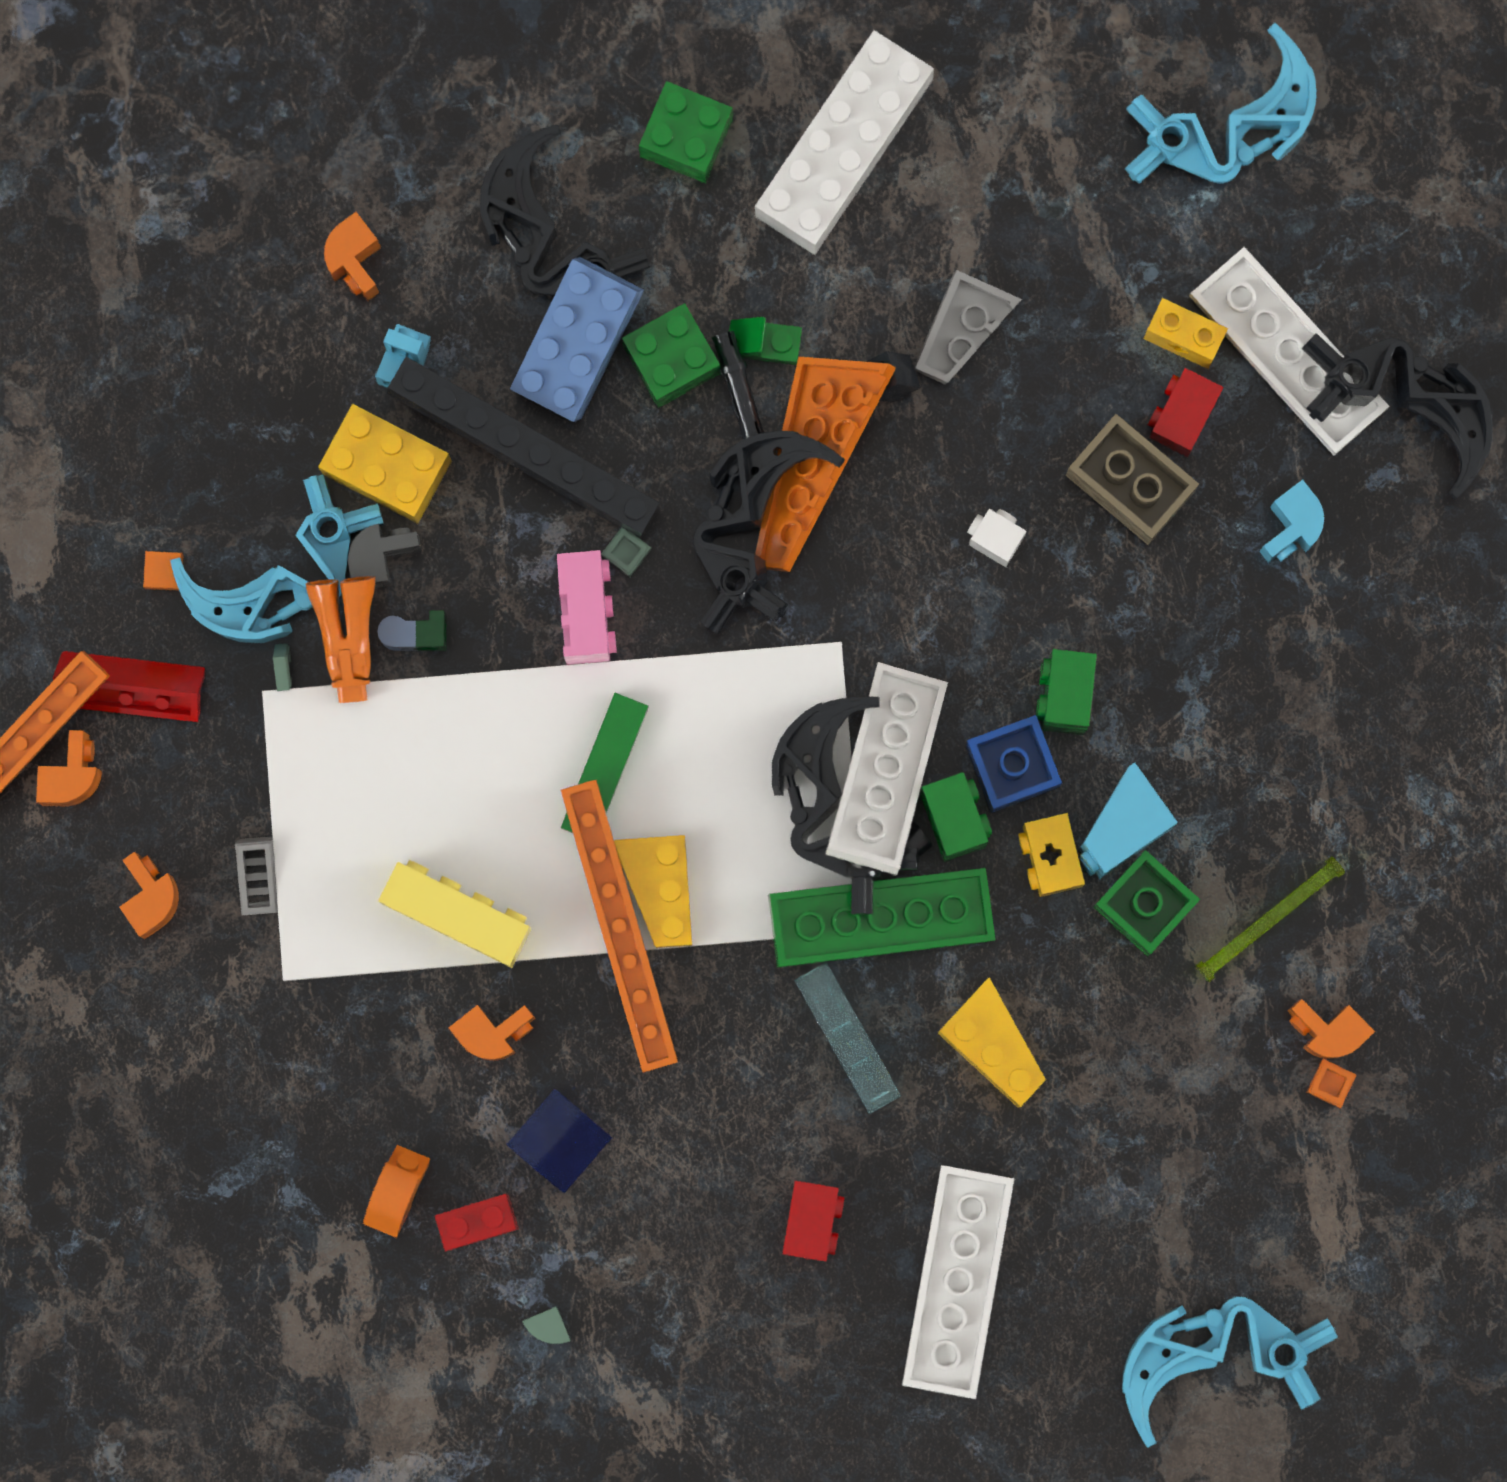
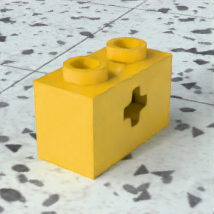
(1185, 333)
(1066, 871)

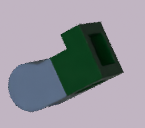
(415, 635)

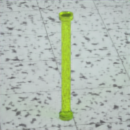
(1269, 919)

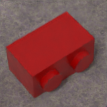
(1185, 411)
(811, 1221)
(476, 1222)

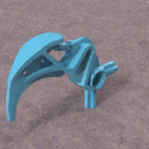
(1194, 151)
(328, 553)
(1264, 1336)

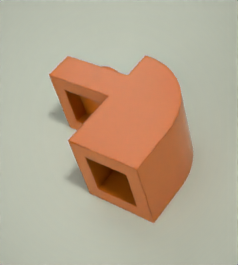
(345, 250)
(72, 783)
(155, 903)
(485, 1040)
(1330, 1040)
(395, 1191)

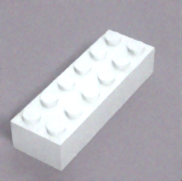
(844, 142)

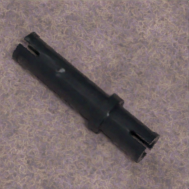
(736, 379)

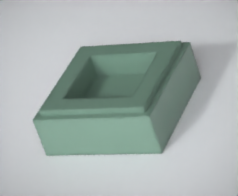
(626, 552)

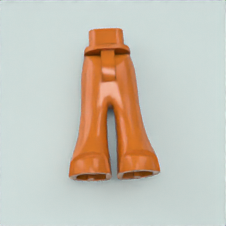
(345, 655)

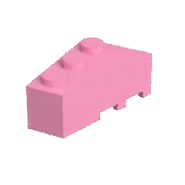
(585, 607)

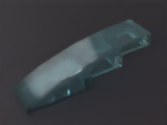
(847, 1038)

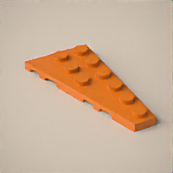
(831, 405)

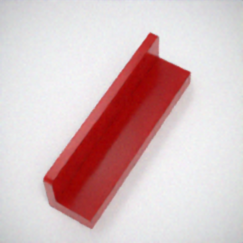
(144, 687)

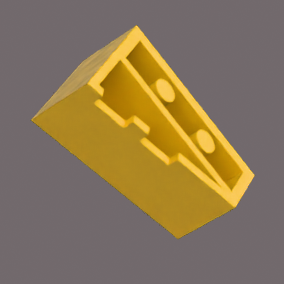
(993, 1044)

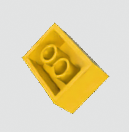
(385, 463)

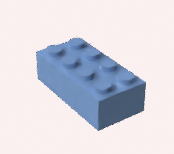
(576, 339)

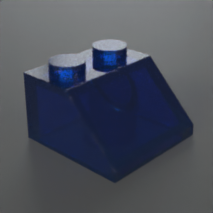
(559, 1141)

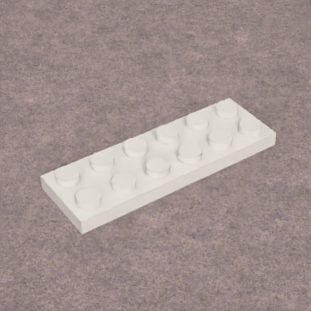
(1270, 335)
(887, 769)
(958, 1282)

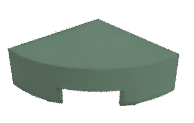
(281, 661)
(548, 1327)

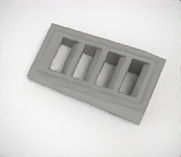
(253, 844)

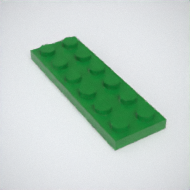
(906, 917)

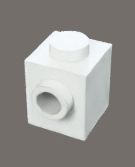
(996, 535)

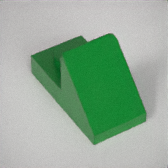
(767, 340)

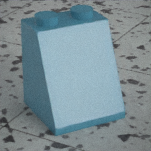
(1125, 825)

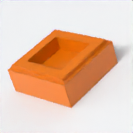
(158, 570)
(1331, 1083)

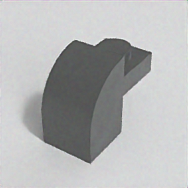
(370, 552)

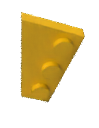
(660, 886)

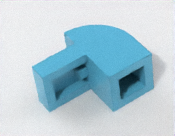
(399, 344)
(1303, 520)

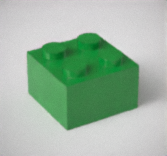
(686, 132)
(671, 355)
(1068, 691)
(955, 816)
(1146, 903)

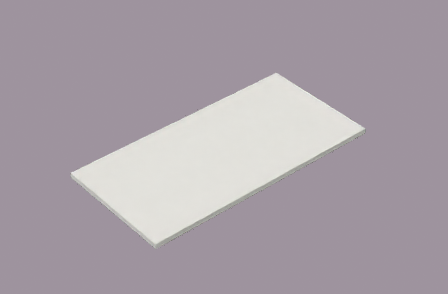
(472, 784)

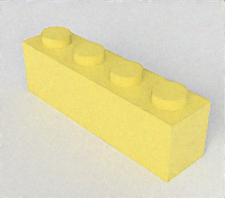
(454, 913)

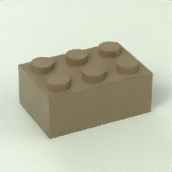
(1132, 479)

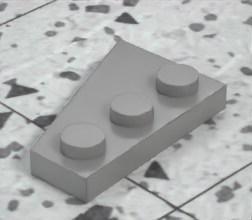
(961, 325)

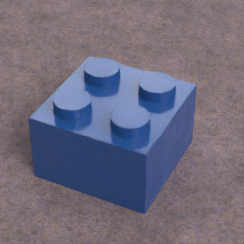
(1013, 763)

